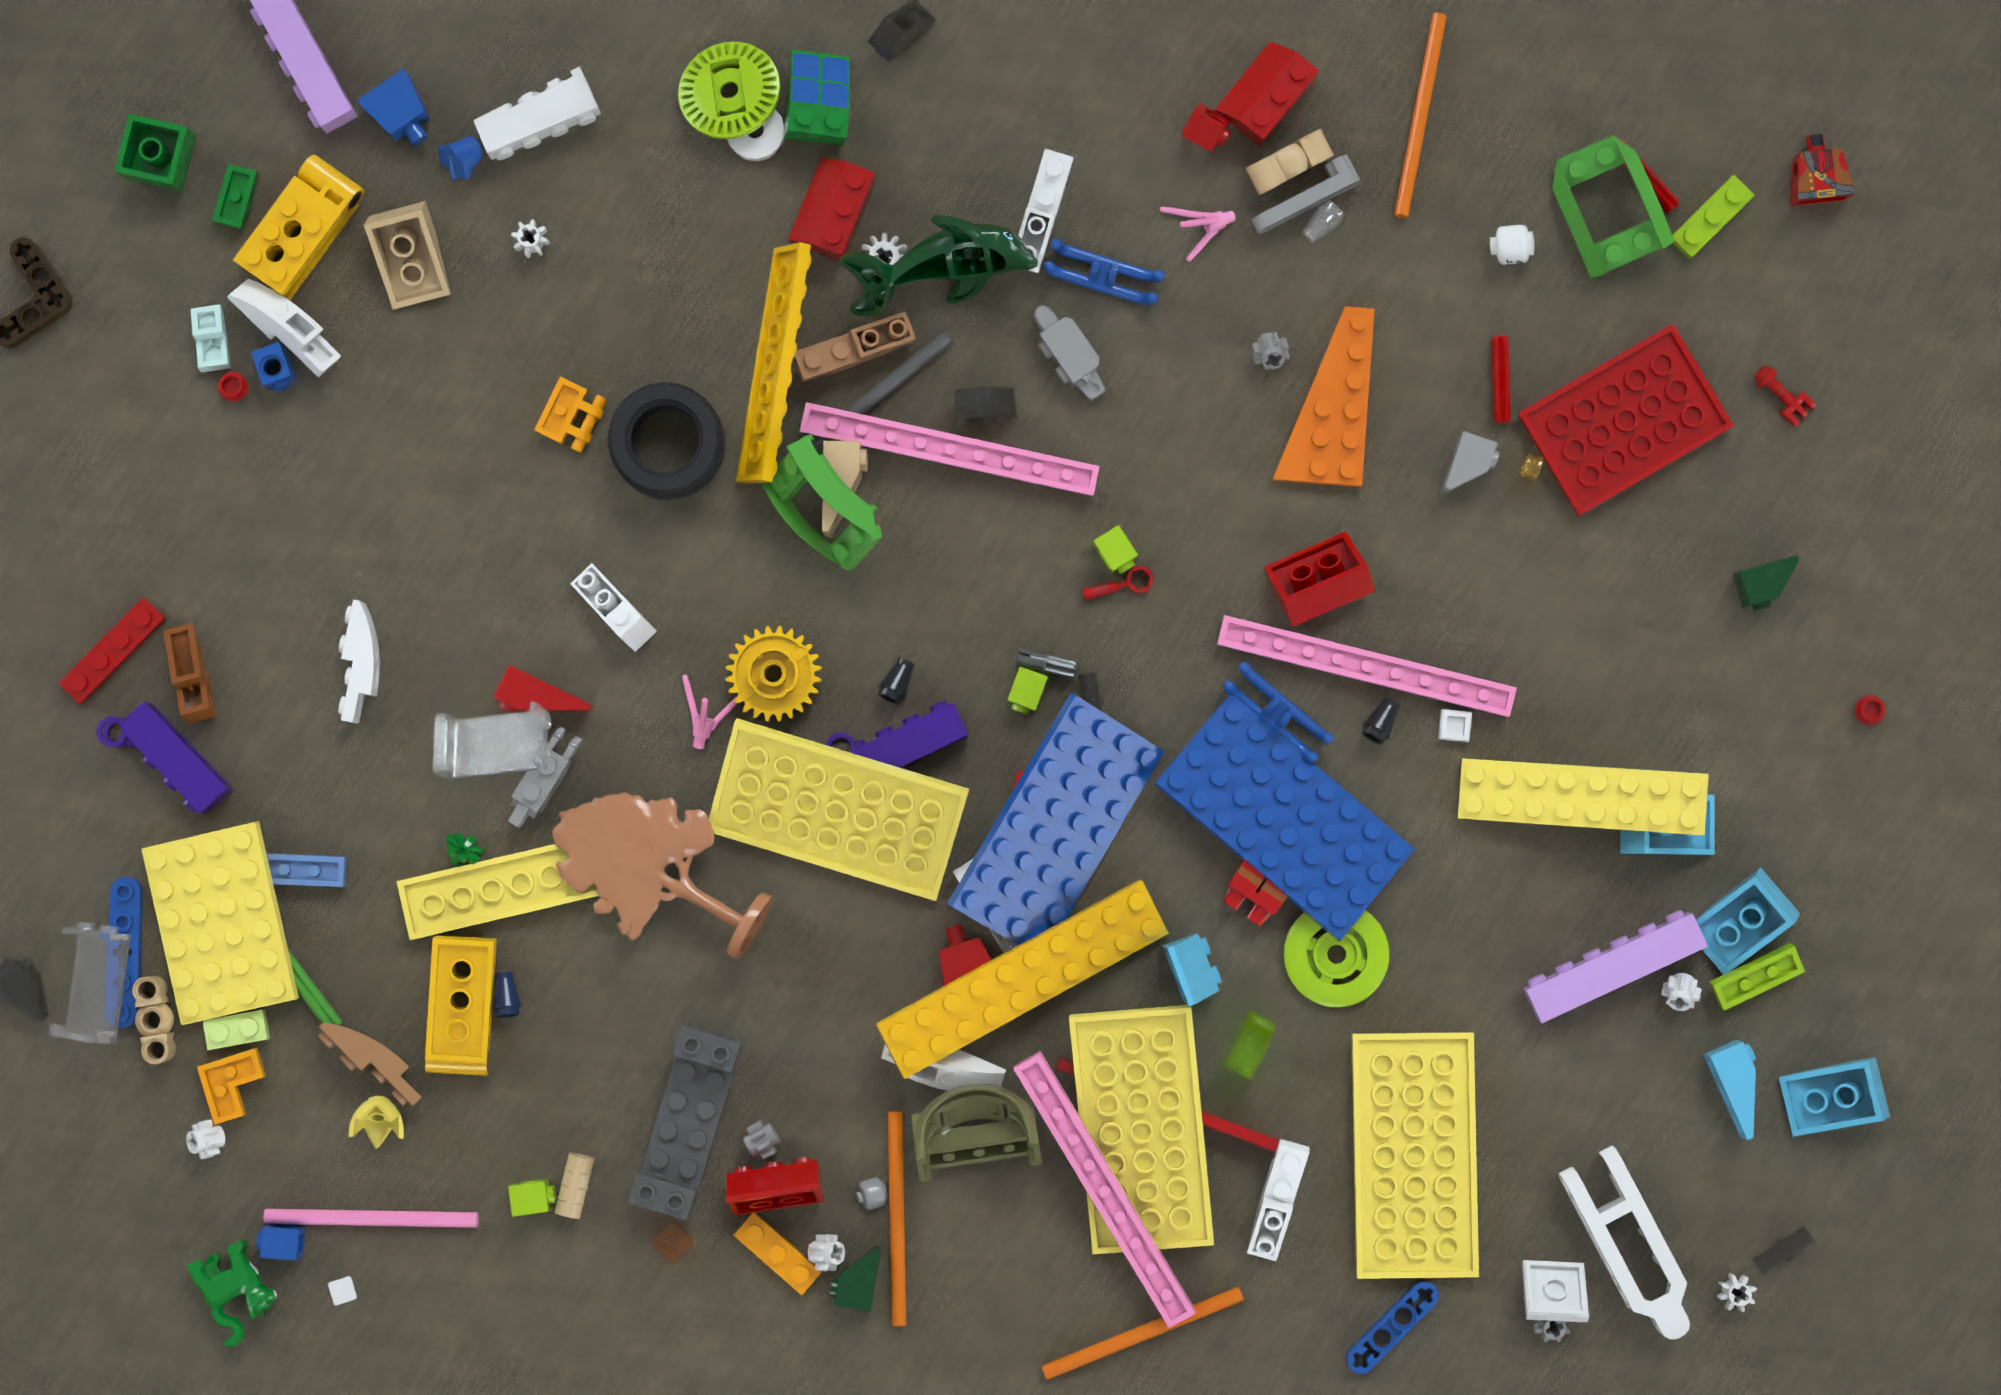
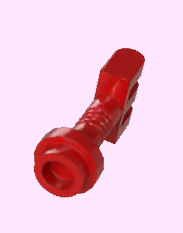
(1765, 376)

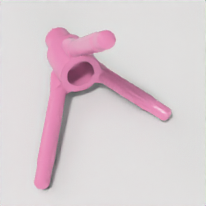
(1211, 221)
(703, 724)

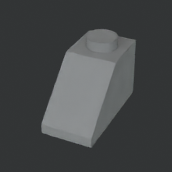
(1470, 460)

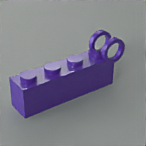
(913, 740)
(171, 754)

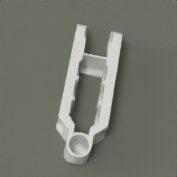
(1664, 1311)

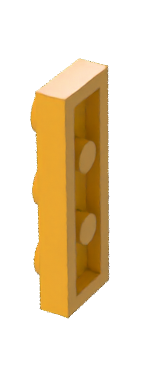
(777, 1253)

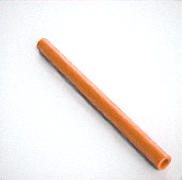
(1420, 115)
(896, 1218)
(1138, 1335)

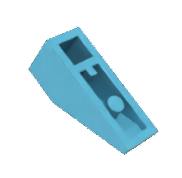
(1735, 1078)

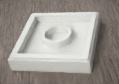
(1555, 1291)

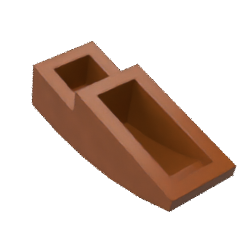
(189, 674)

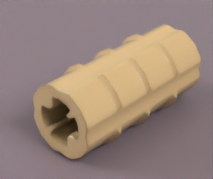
(574, 1185)

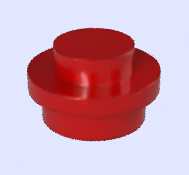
(233, 386)
(1869, 710)

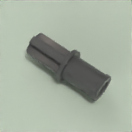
(1045, 663)

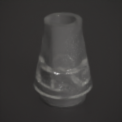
(1323, 221)

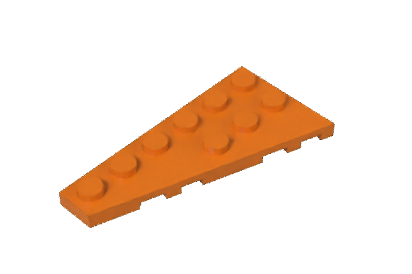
(1331, 426)

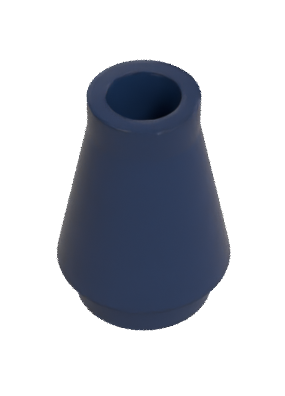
(505, 996)

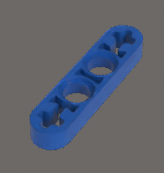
(1395, 1330)

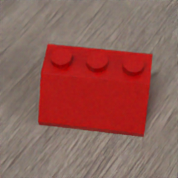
(1267, 92)
(833, 207)
(1319, 579)
(774, 1186)

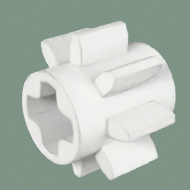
(536, 233)
(1681, 991)
(205, 1139)
(826, 1252)
(1732, 1300)

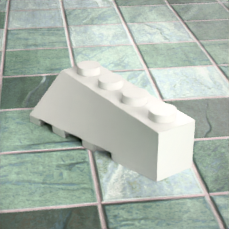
(538, 116)

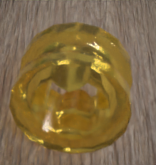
(1531, 466)

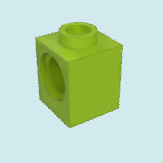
(1116, 550)
(1026, 690)
(531, 1197)

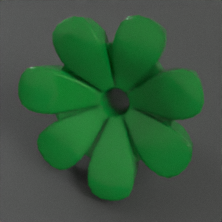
(462, 849)

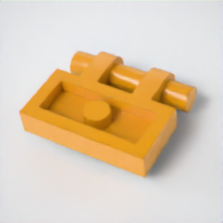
(562, 410)

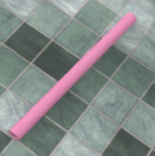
(371, 1218)

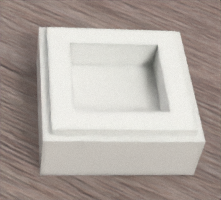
(1454, 725)

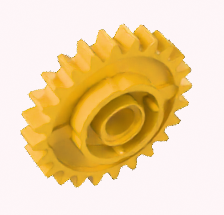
(751, 668)

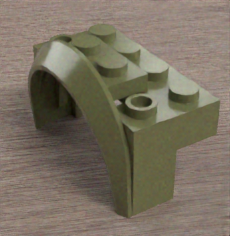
(964, 1145)

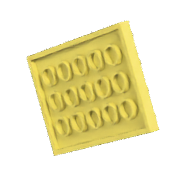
(220, 923)

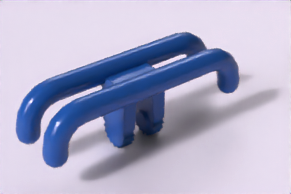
(1103, 274)
(1278, 711)

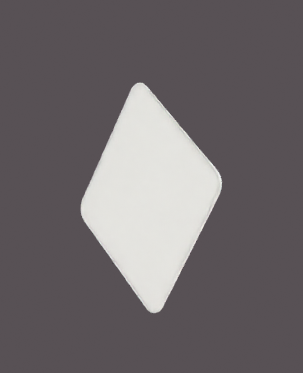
(342, 1290)

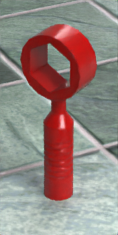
(1113, 586)

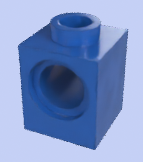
(265, 358)
(281, 1241)

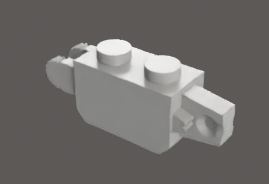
(1070, 351)
(540, 785)

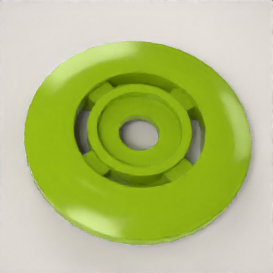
(701, 90)
(1313, 971)

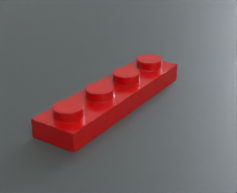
(112, 651)

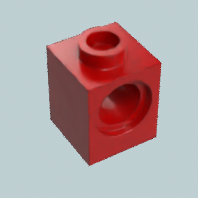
(1206, 128)

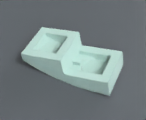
(210, 338)

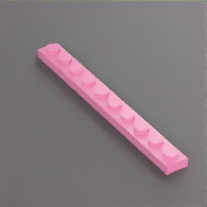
(950, 449)
(1366, 666)
(1104, 1189)

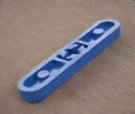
(127, 914)

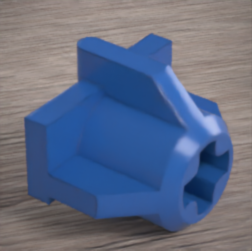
(461, 157)

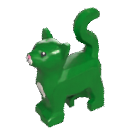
(222, 1287)

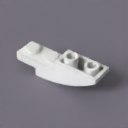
(1044, 203)
(287, 322)
(362, 649)
(956, 1071)
(1277, 1199)

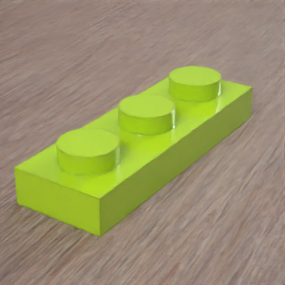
(1712, 216)
(1757, 976)

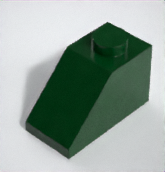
(1764, 582)
(857, 1282)

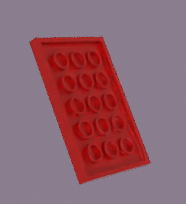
(1625, 420)

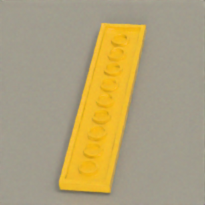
(1021, 979)

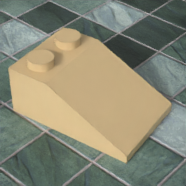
(407, 254)
(848, 462)

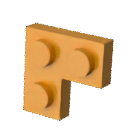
(221, 1083)

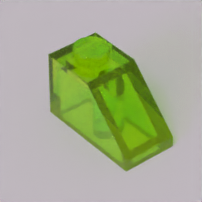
(1249, 1045)

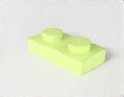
(236, 1029)

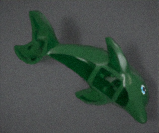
(957, 253)

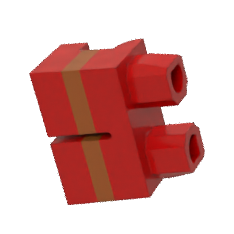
(1244, 884)

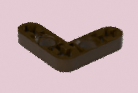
(41, 302)

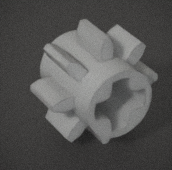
(1270, 350)
(762, 1140)
(1549, 1331)

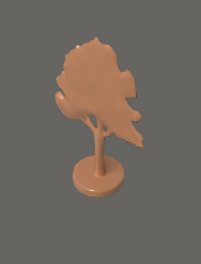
(624, 852)

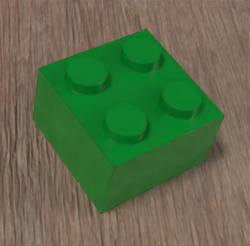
(155, 153)

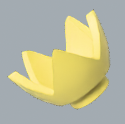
(377, 1118)

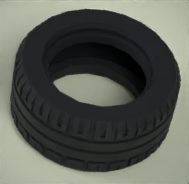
(636, 410)

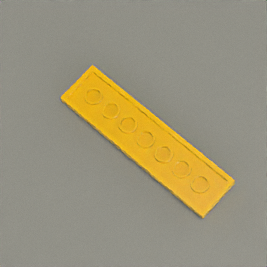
(773, 363)

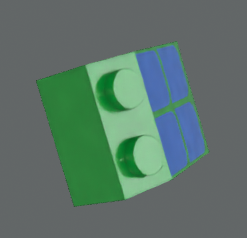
(817, 98)

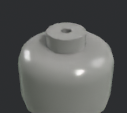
(871, 1193)

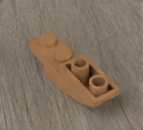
(854, 347)
(362, 1050)

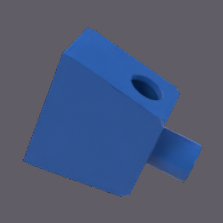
(397, 108)

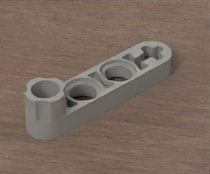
(1341, 178)

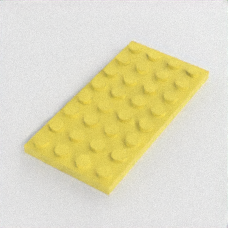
(836, 809)
(1146, 1117)
(1415, 1155)

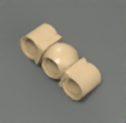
(1289, 161)
(158, 1005)

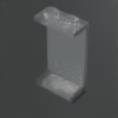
(491, 743)
(95, 985)

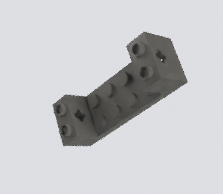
(686, 1121)

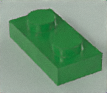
(235, 197)

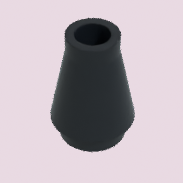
(896, 682)
(1380, 722)

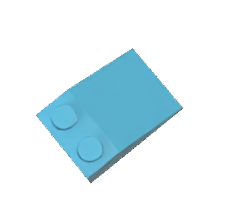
(1669, 843)
(1745, 920)
(1192, 969)
(1834, 1097)

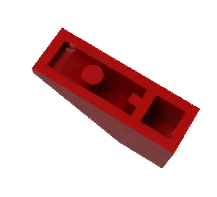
(520, 689)

